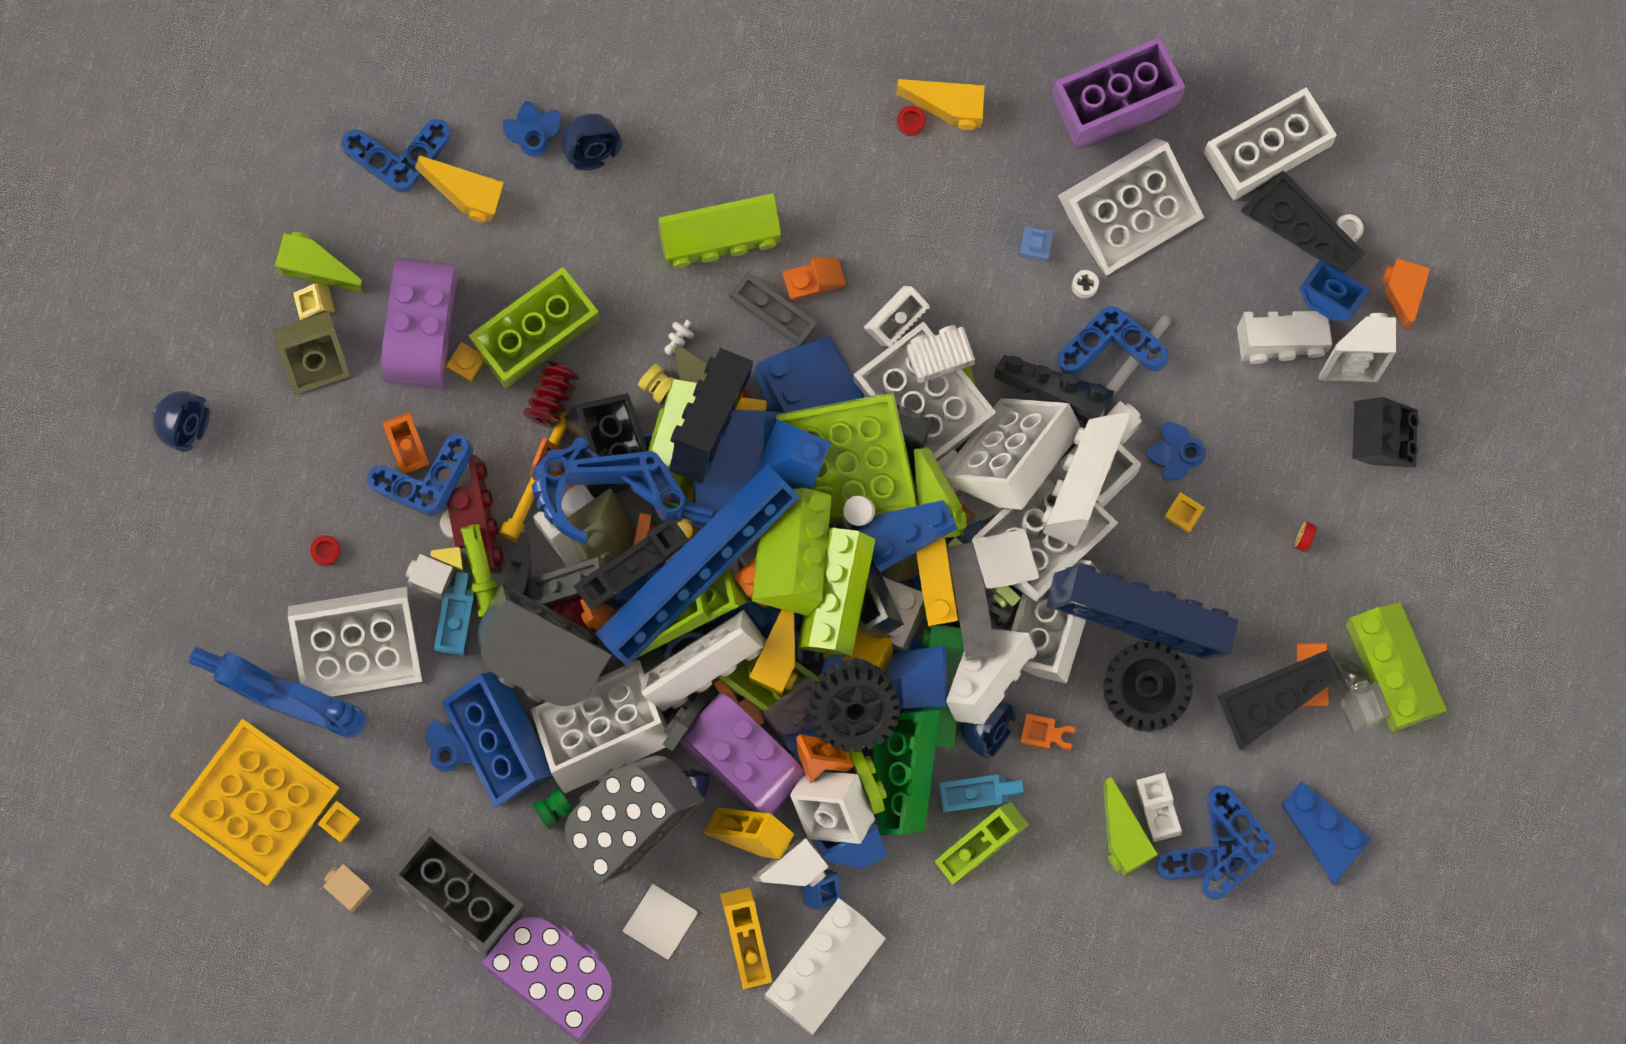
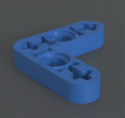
(394, 164)
(1114, 333)
(430, 486)
(1244, 852)
(1212, 853)

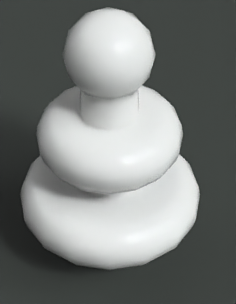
(677, 339)

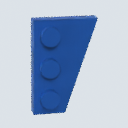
(907, 531)
(1327, 831)

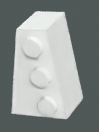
(1283, 336)
(982, 681)

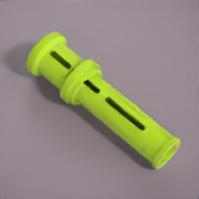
(483, 584)

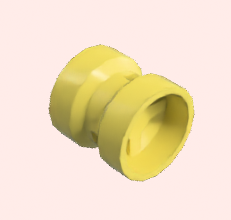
(656, 383)

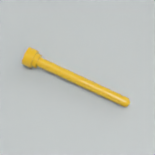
(514, 526)

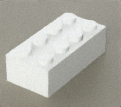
(1270, 143)

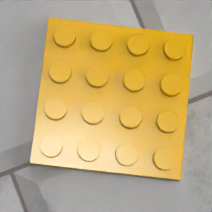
(255, 802)

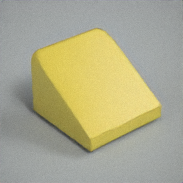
(313, 301)
(450, 557)

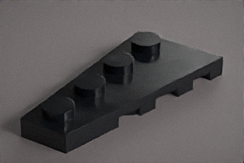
(1298, 219)
(1051, 386)
(1270, 699)

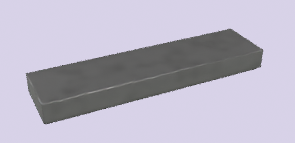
(971, 602)

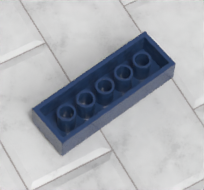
(1142, 611)

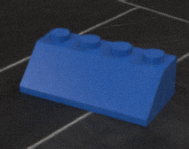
(508, 749)

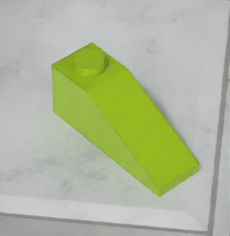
(308, 261)
(934, 487)
(1125, 836)
(981, 842)

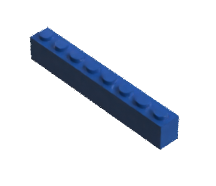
(697, 565)

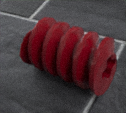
(550, 393)

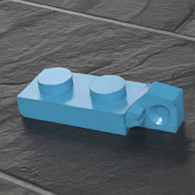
(455, 617)
(977, 793)

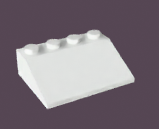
(1131, 205)
(948, 400)
(1014, 451)
(1084, 478)
(1048, 552)
(355, 642)
(602, 730)

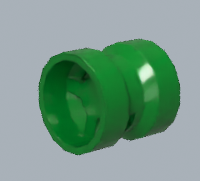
(553, 808)

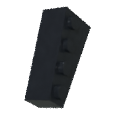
(709, 414)
(878, 609)

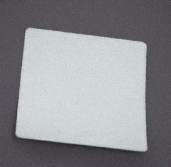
(1005, 559)
(660, 921)

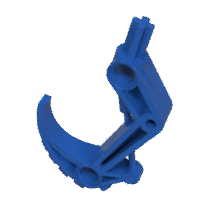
(640, 470)
(281, 695)

